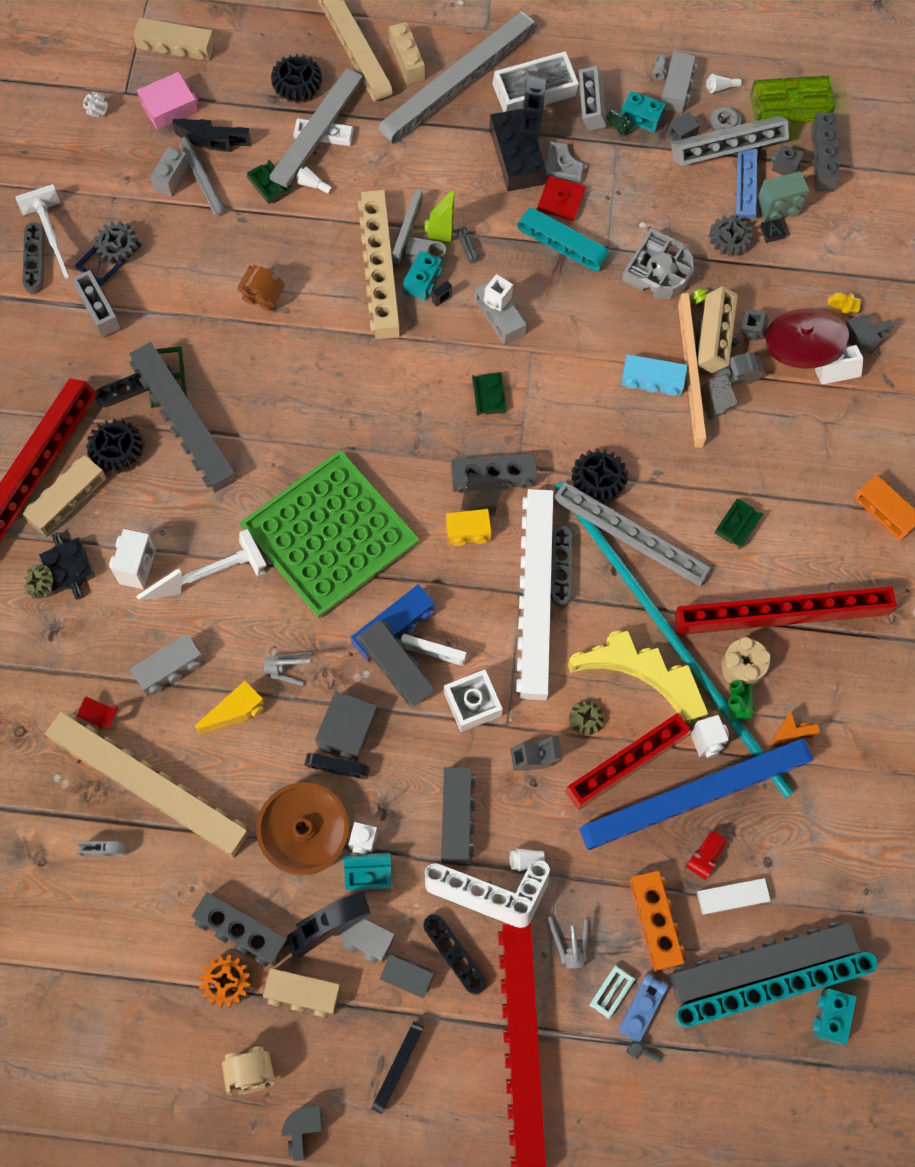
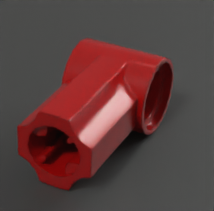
(704, 859)

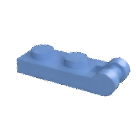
(642, 1008)

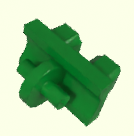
(740, 700)

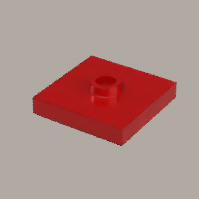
(561, 198)

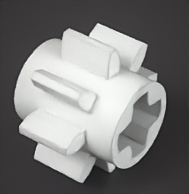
(95, 104)

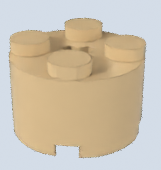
(746, 651)
(247, 1071)

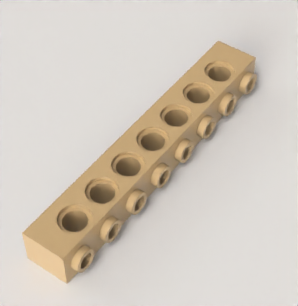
(375, 203)

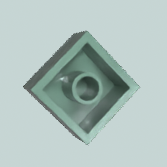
(782, 196)

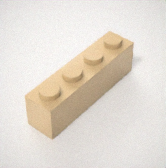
(174, 39)
(717, 329)
(64, 495)

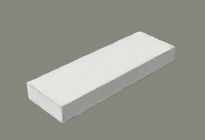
(335, 134)
(434, 650)
(733, 896)

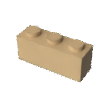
(406, 53)
(301, 993)

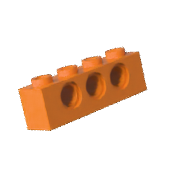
(659, 958)

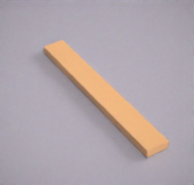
(692, 371)

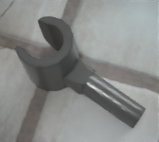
(636, 1050)

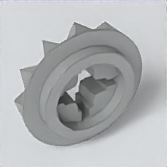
(724, 114)

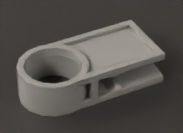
(415, 245)
(101, 848)

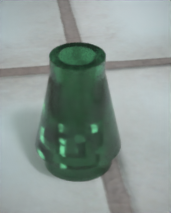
(620, 122)

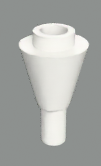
(717, 83)
(308, 178)

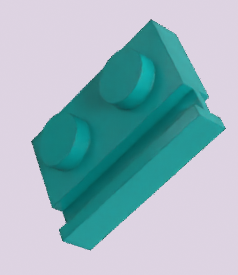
(367, 871)

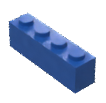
(401, 616)

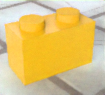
(468, 527)

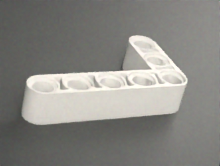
(490, 893)

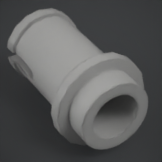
(660, 71)

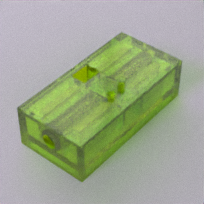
(792, 98)

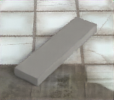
(407, 227)

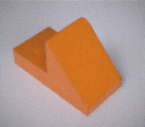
(789, 733)

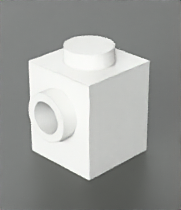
(498, 293)
(362, 839)

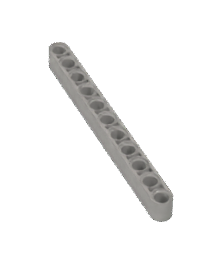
(457, 77)

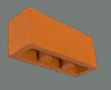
(887, 507)

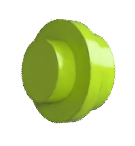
(699, 296)

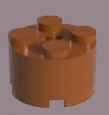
(260, 287)

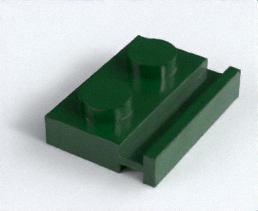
(261, 181)
(489, 394)
(738, 523)

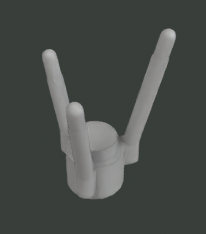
(275, 665)
(575, 957)

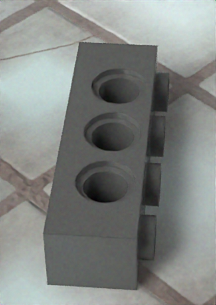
(825, 152)
(501, 465)
(211, 906)

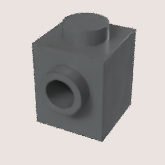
(683, 127)
(786, 160)
(755, 324)

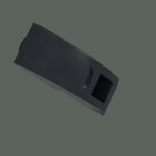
(533, 104)
(209, 137)
(328, 922)

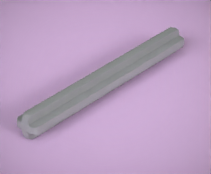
(201, 176)

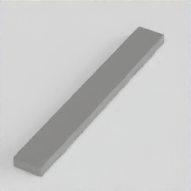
(316, 128)
(632, 534)

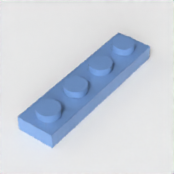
(746, 184)

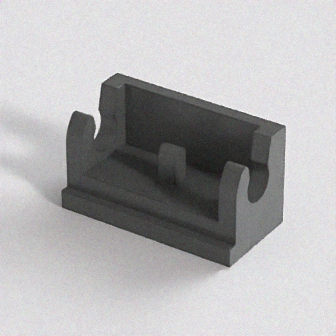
(407, 975)

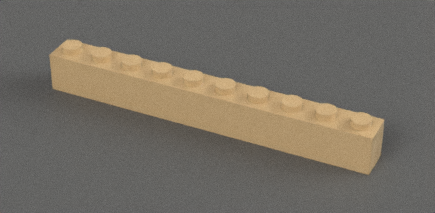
(147, 784)

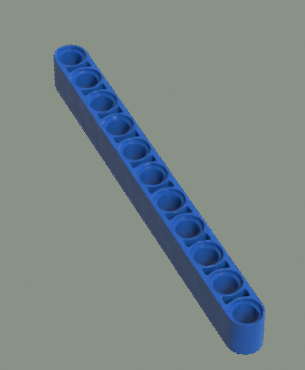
(696, 794)

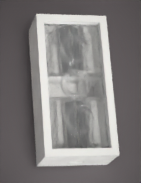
(560, 81)

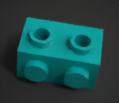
(643, 110)
(423, 275)
(834, 1017)

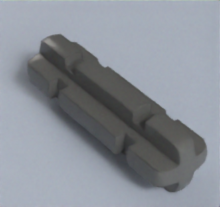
(467, 244)

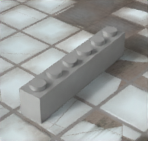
(729, 140)

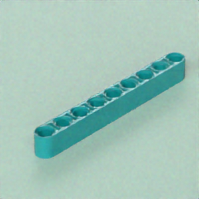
(786, 986)

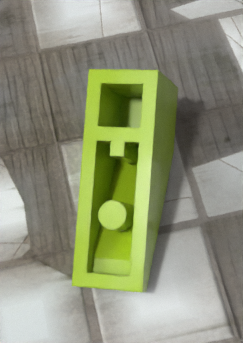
(441, 220)

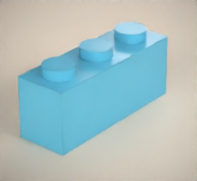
(653, 375)

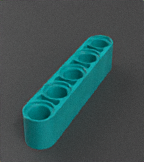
(563, 239)

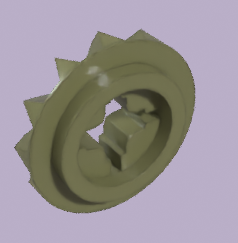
(43, 586)
(592, 726)

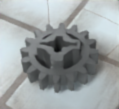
(730, 235)
(125, 239)

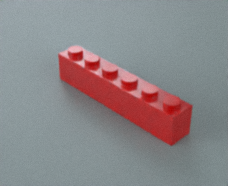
(627, 761)

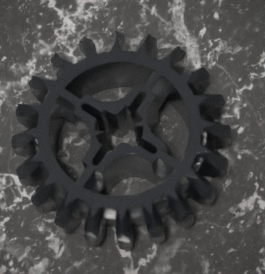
(292, 75)
(120, 435)
(617, 479)

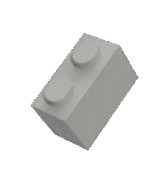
(169, 171)
(368, 939)

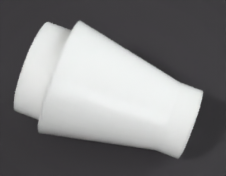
(522, 858)

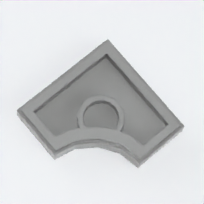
(561, 164)

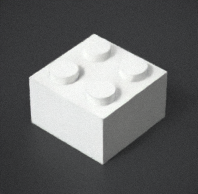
(133, 558)
(473, 700)

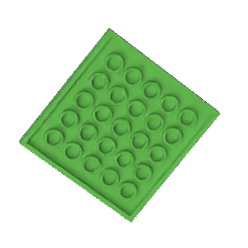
(329, 533)

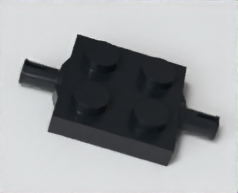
(68, 565)

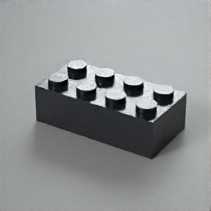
(517, 155)

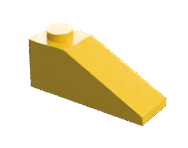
(235, 708)

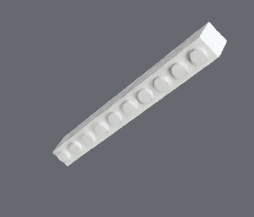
(536, 595)

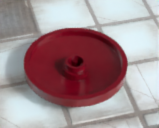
(807, 338)

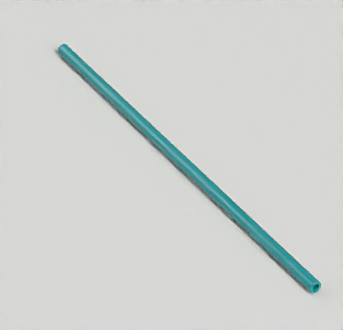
(678, 645)

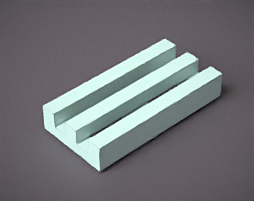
(600, 1009)

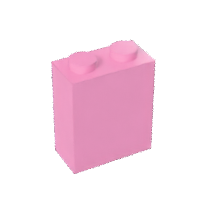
(168, 100)

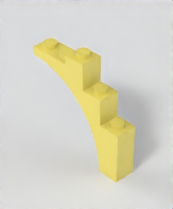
(620, 655)

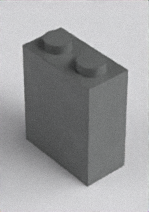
(346, 726)

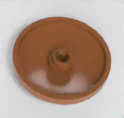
(302, 828)

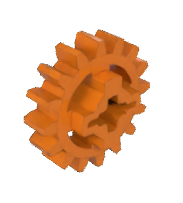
(227, 970)

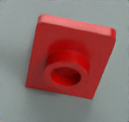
(96, 713)

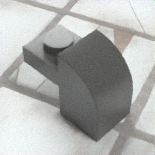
(865, 335)
(744, 367)
(536, 755)
(299, 1123)

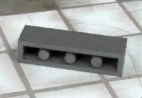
(395, 663)
(456, 815)

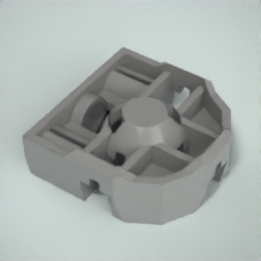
(672, 275)

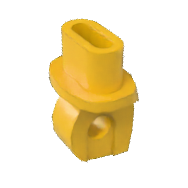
(844, 302)

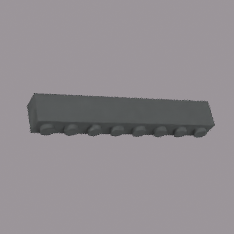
(183, 417)
(764, 962)

